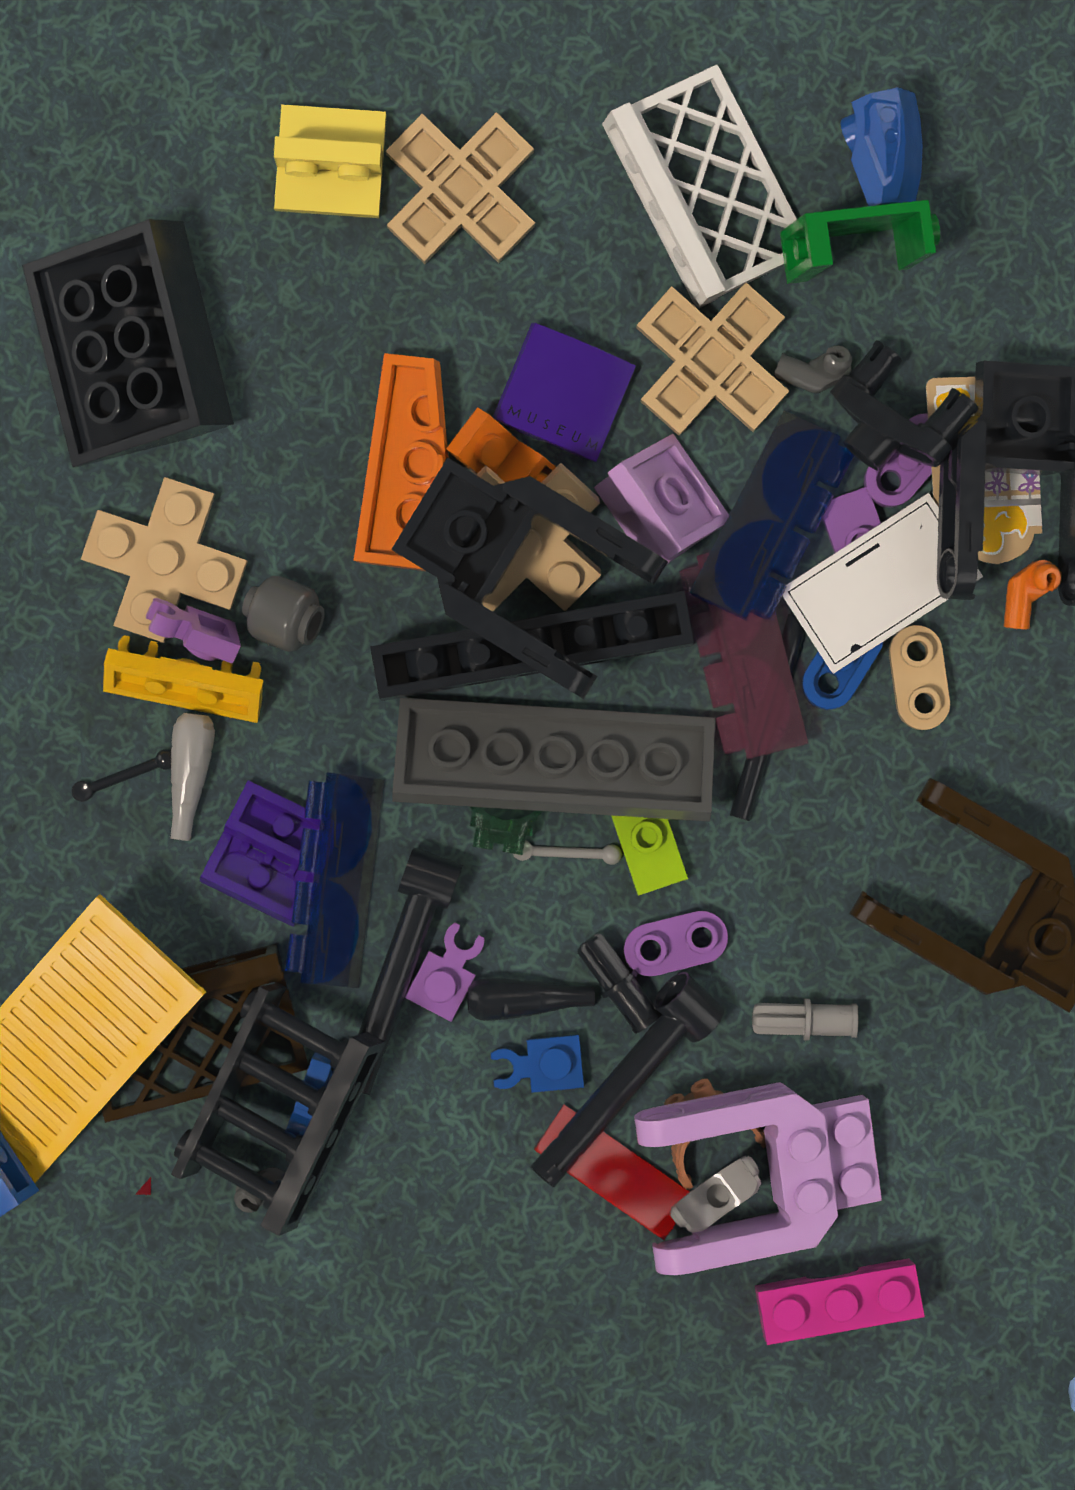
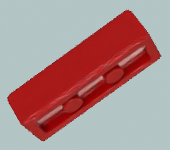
(621, 1178)

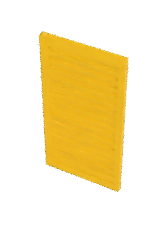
(83, 1030)

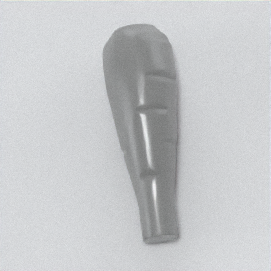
(190, 759)

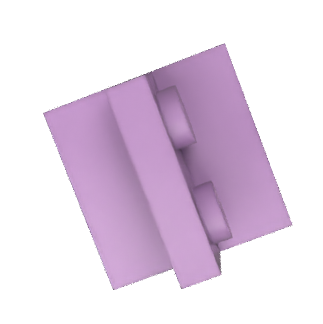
(662, 499)

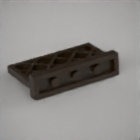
(218, 979)

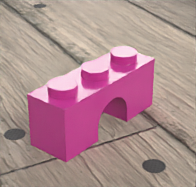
(839, 1303)

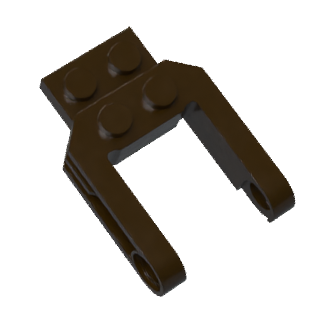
(1033, 935)

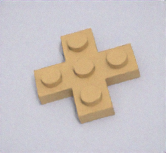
(460, 188)
(712, 359)
(547, 554)
(164, 556)

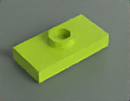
(649, 852)

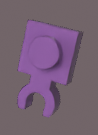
(201, 632)
(442, 980)

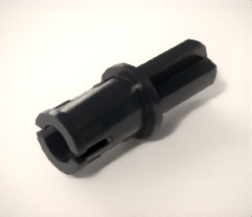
(618, 983)

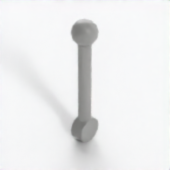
(610, 854)

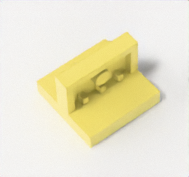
(329, 161)

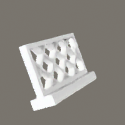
(663, 194)

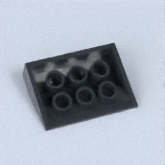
(128, 342)

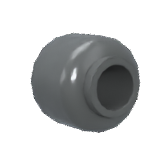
(283, 613)

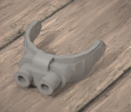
(717, 1195)

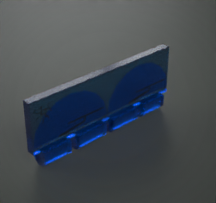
(762, 523)
(343, 868)

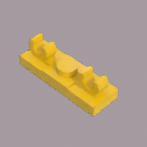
(183, 682)

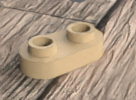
(919, 677)

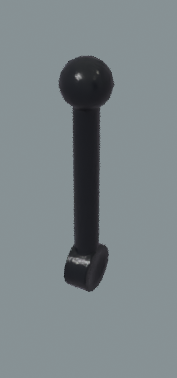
(83, 790)

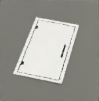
(871, 586)

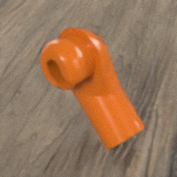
(1027, 587)

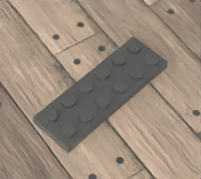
(554, 759)

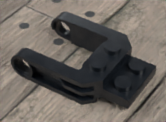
(1020, 429)
(470, 535)

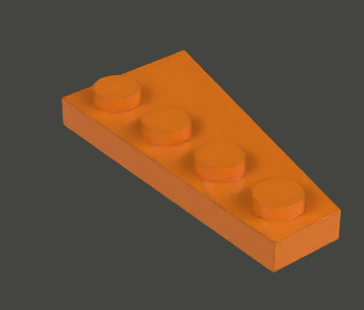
(403, 455)

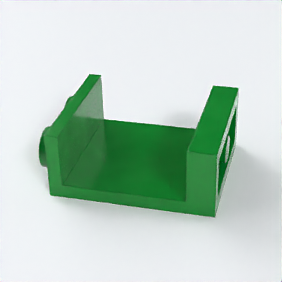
(807, 239)

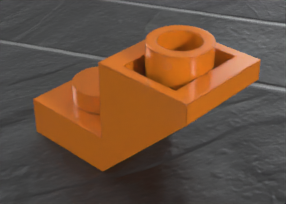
(488, 443)

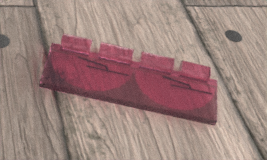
(751, 677)

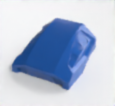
(886, 145)

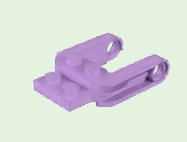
(816, 1161)

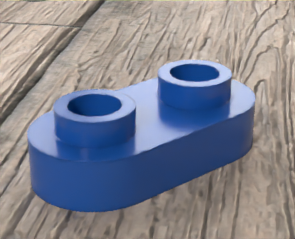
(847, 677)

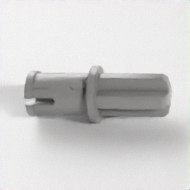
(805, 1019)

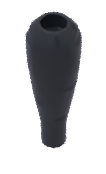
(512, 998)

